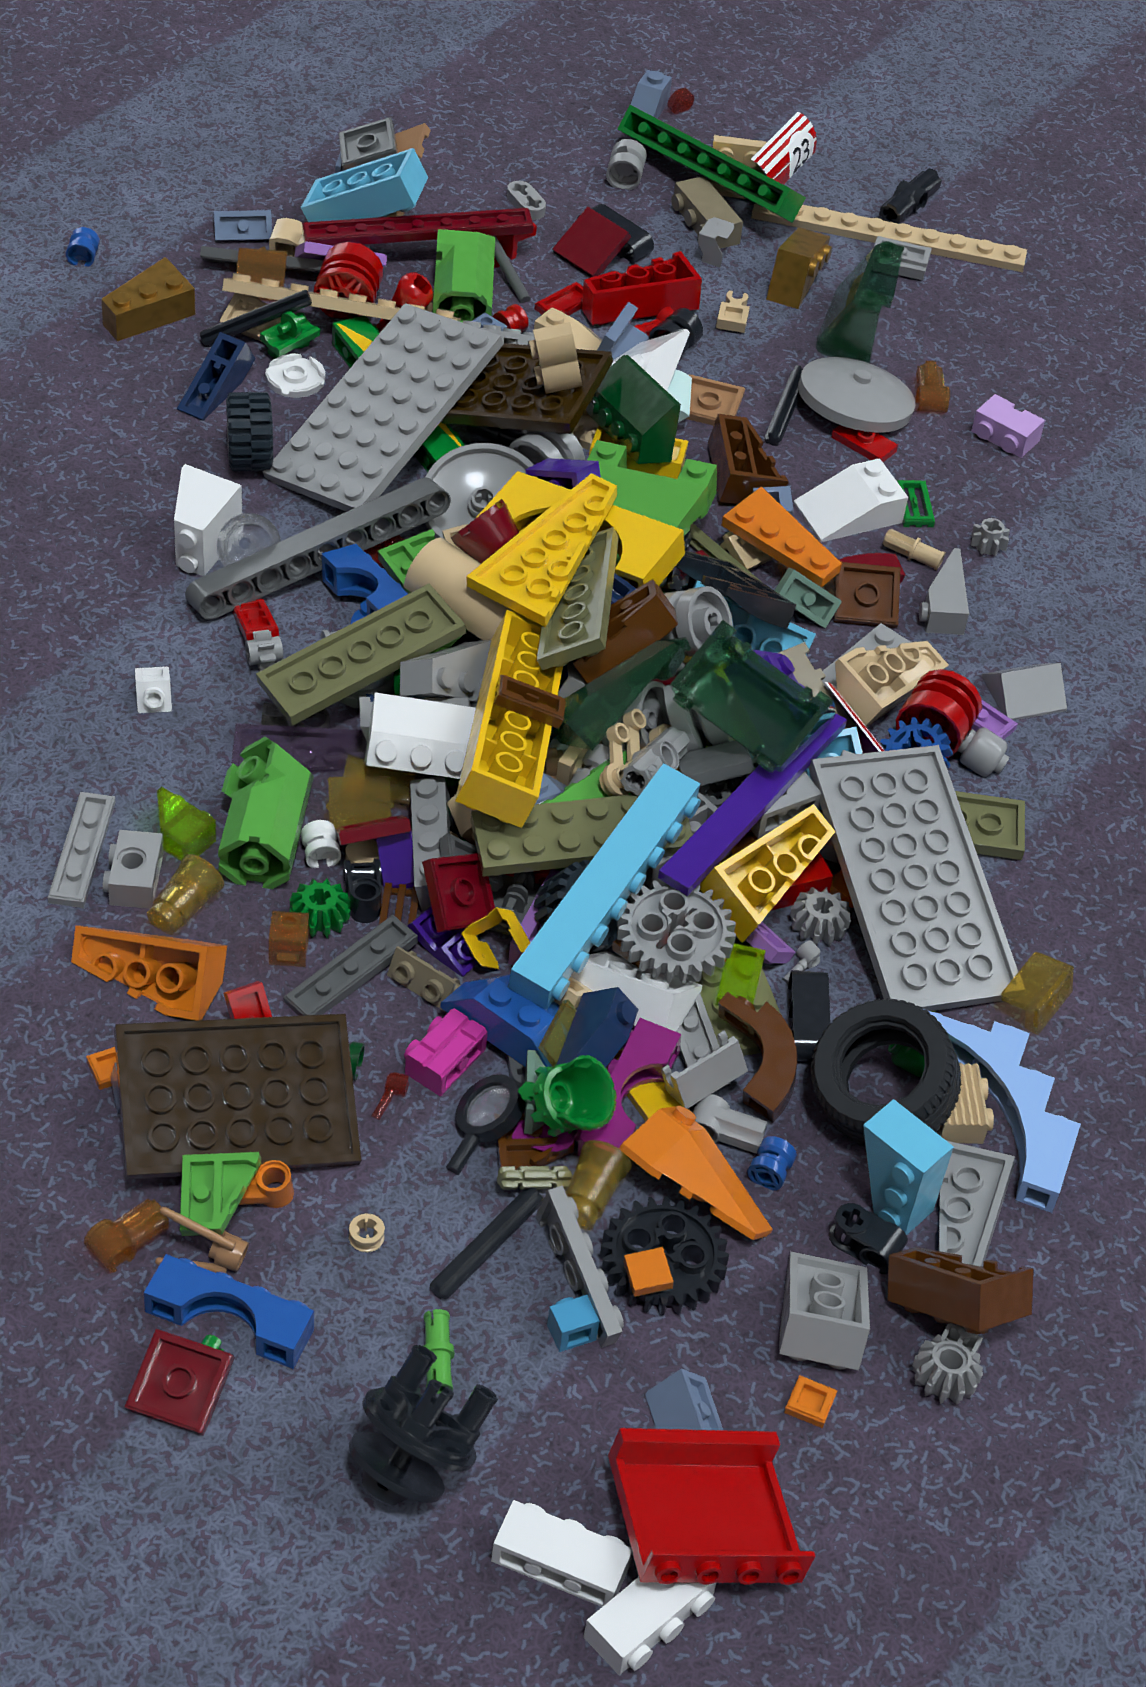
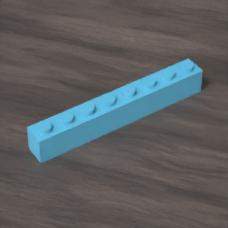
(604, 886)

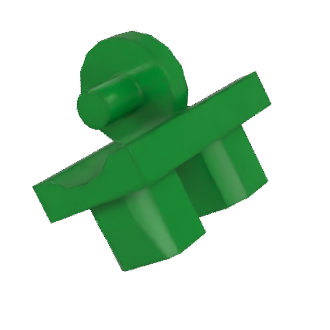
(291, 333)

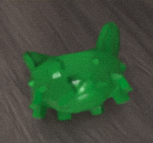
(572, 1095)

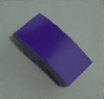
(445, 946)

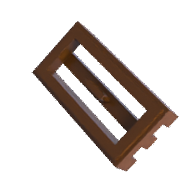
(530, 701)
(401, 892)

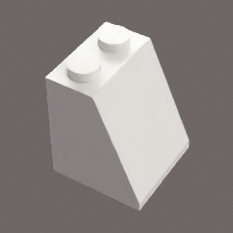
(200, 512)

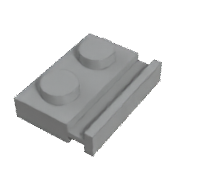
(914, 258)

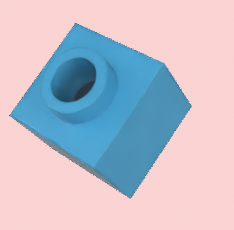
(573, 1322)

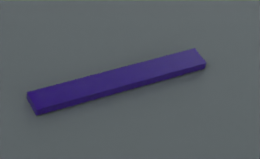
(738, 816)

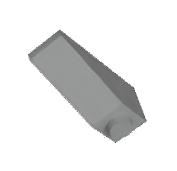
(946, 599)

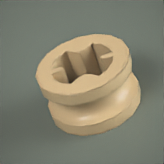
(366, 1221)

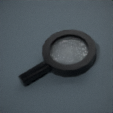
(486, 1114)

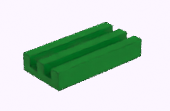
(916, 519)

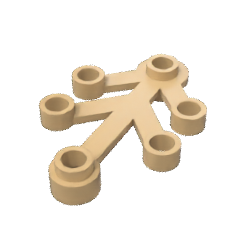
(618, 735)

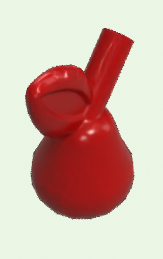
(411, 289)

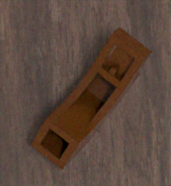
(775, 1080)

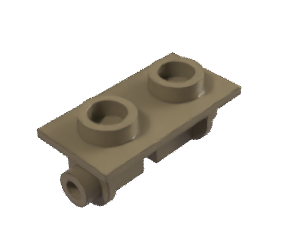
(421, 977)

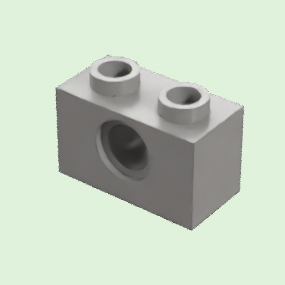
(134, 869)

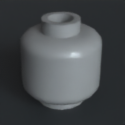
(983, 752)

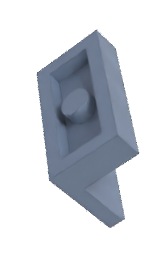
(242, 225)
(622, 335)
(683, 1403)

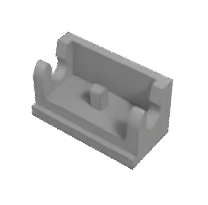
(707, 1073)

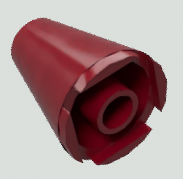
(487, 532)

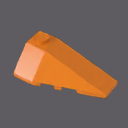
(168, 970)
(686, 1153)

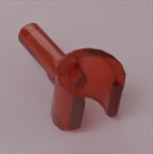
(397, 1085)

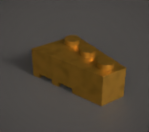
(797, 266)
(148, 301)

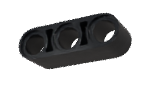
(640, 242)
(808, 1009)

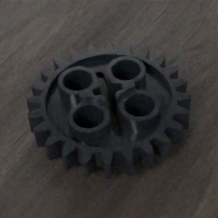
(692, 1243)

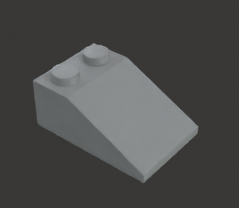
(825, 1311)

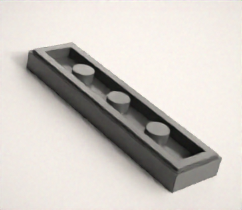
(350, 968)

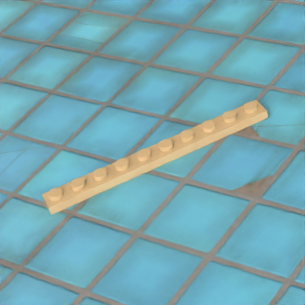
(868, 229)

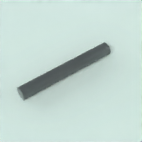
(510, 273)

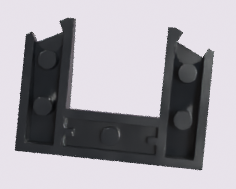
(739, 588)

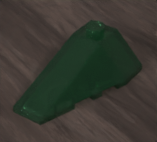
(606, 698)

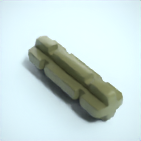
(533, 1176)

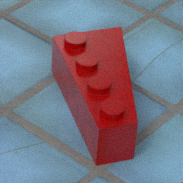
(648, 288)

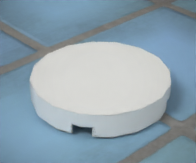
(300, 383)

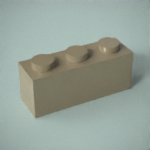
(700, 201)

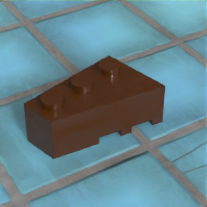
(740, 459)
(633, 625)
(958, 1291)

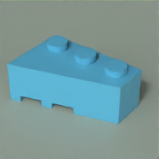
(904, 1165)

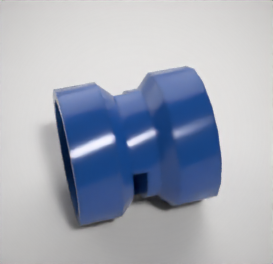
(82, 246)
(773, 1160)

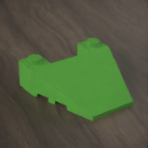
(656, 496)

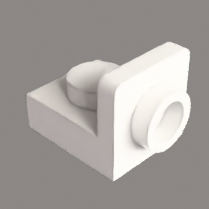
(153, 689)

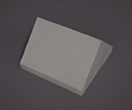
(1028, 690)

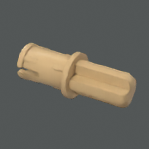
(913, 549)

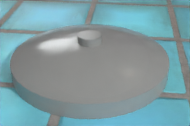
(856, 394)
(472, 479)

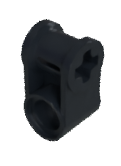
(364, 889)
(868, 1238)

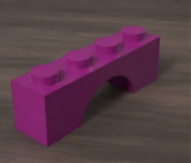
(641, 1062)

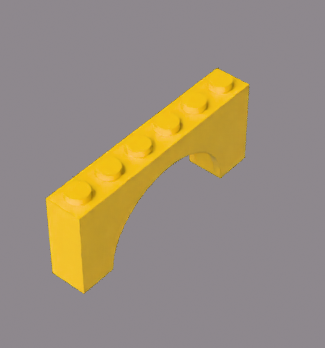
(644, 544)

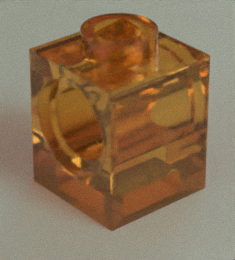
(288, 939)

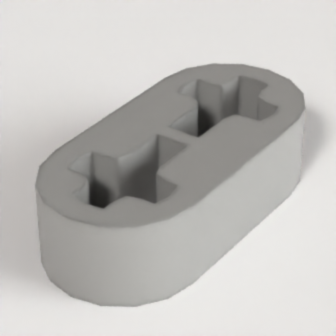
(531, 197)

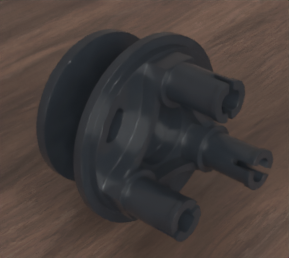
(416, 1434)

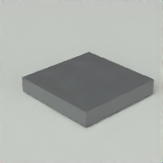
(367, 143)
(716, 763)

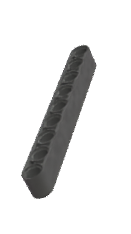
(301, 554)

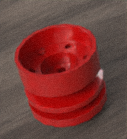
(350, 270)
(946, 701)

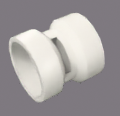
(320, 843)

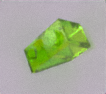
(183, 826)

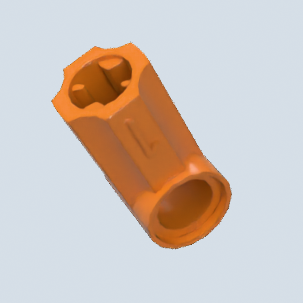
(266, 1174)

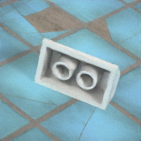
(418, 735)
(655, 998)

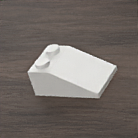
(659, 355)
(854, 502)

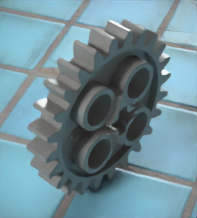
(690, 948)

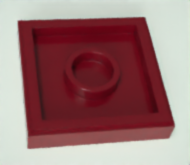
(591, 242)
(372, 829)
(457, 891)
(179, 1382)

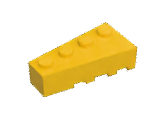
(765, 870)

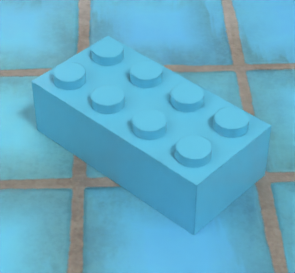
(367, 189)

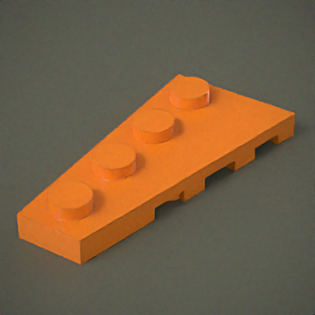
(778, 534)

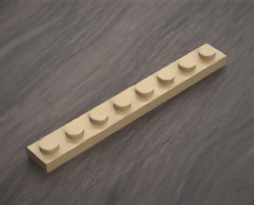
(326, 299)

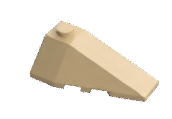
(884, 676)

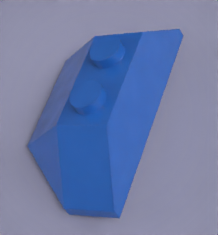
(510, 1019)

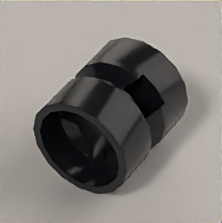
(677, 321)

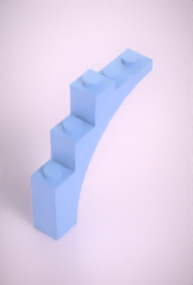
(1041, 1137)

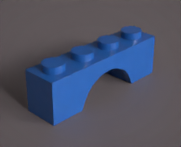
(357, 574)
(186, 1290)

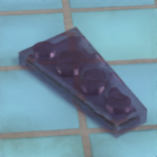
(312, 747)

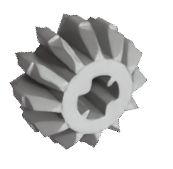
(820, 916)

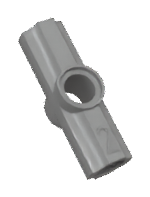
(666, 749)

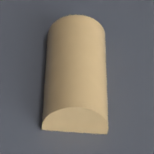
(446, 571)

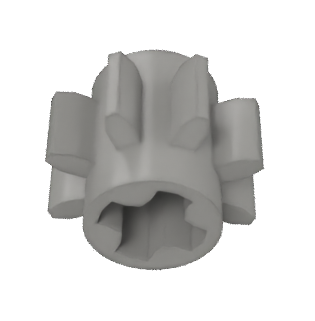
(990, 536)
(264, 649)

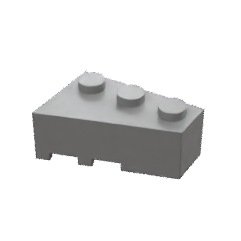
(447, 673)

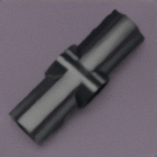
(910, 196)

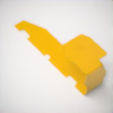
(481, 950)

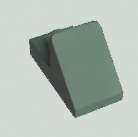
(809, 597)

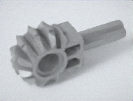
(949, 1364)

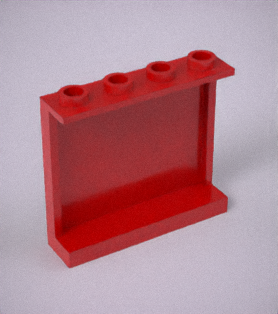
(705, 1507)

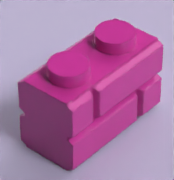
(445, 1051)

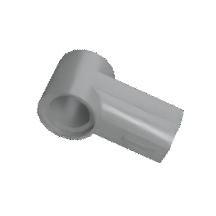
(729, 1125)

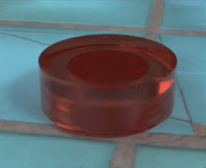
(680, 101)

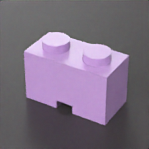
(1007, 427)

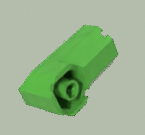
(464, 273)
(264, 815)

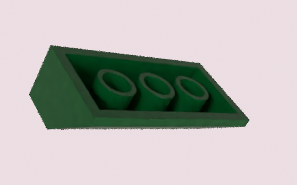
(636, 412)

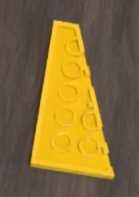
(542, 559)

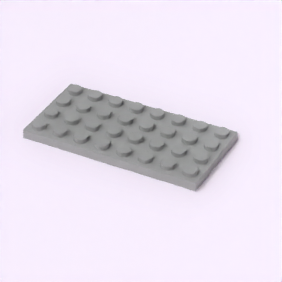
(383, 408)
(914, 878)

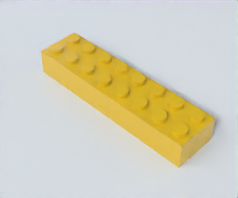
(506, 748)

